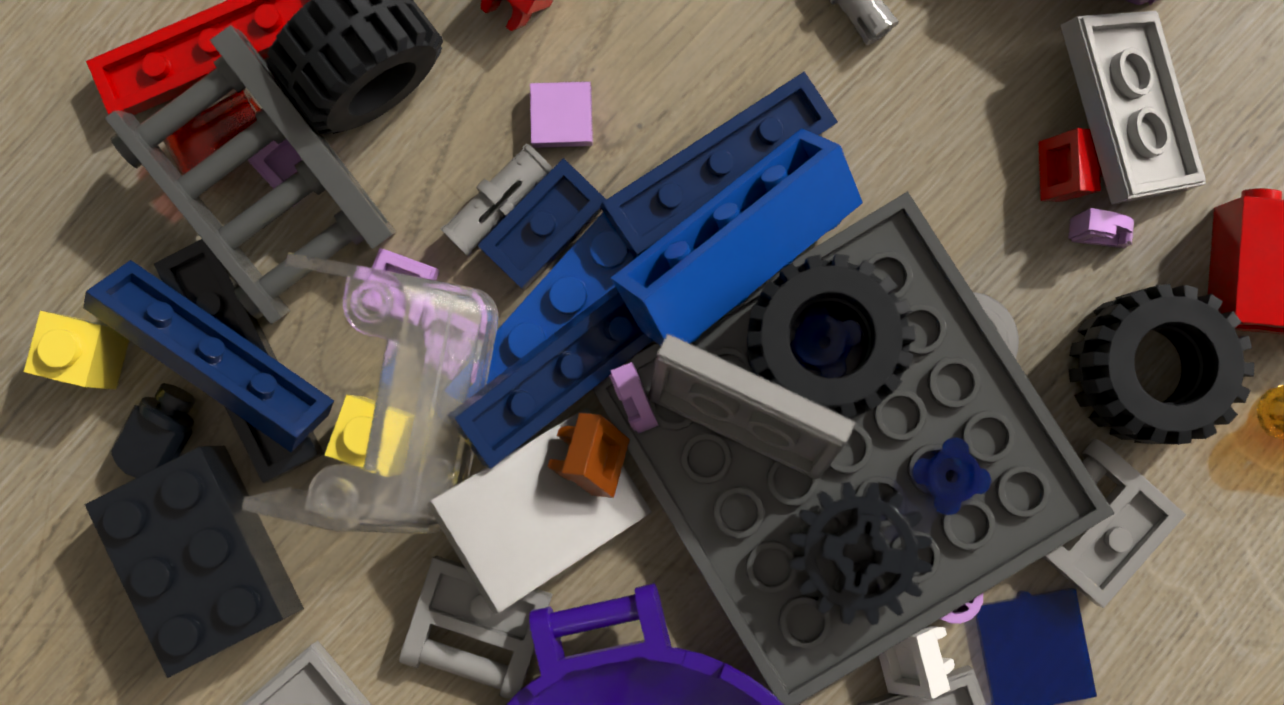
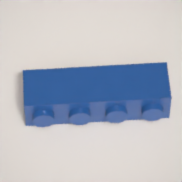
(739, 239)

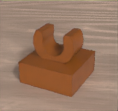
(593, 455)

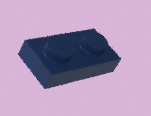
(543, 224)

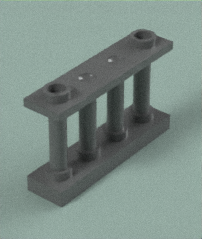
(276, 121)

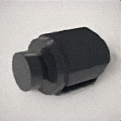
(154, 431)

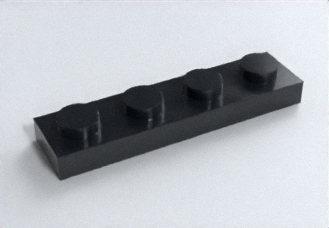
(209, 285)

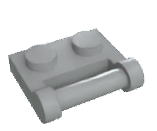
(1114, 549)
(455, 603)

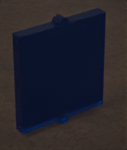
(1035, 649)

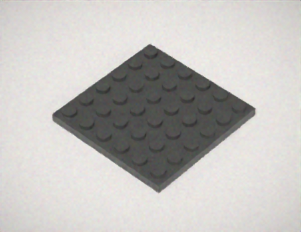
(961, 384)

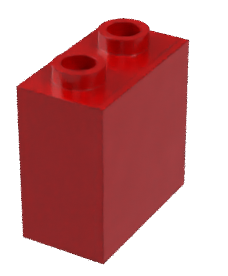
(1249, 260)

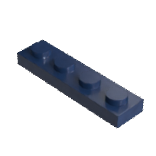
(696, 174)
(208, 354)
(549, 379)

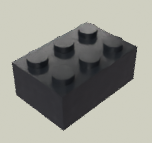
(193, 557)

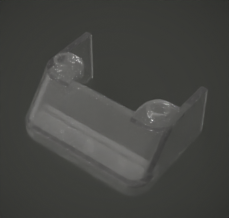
(431, 364)

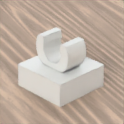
(917, 665)

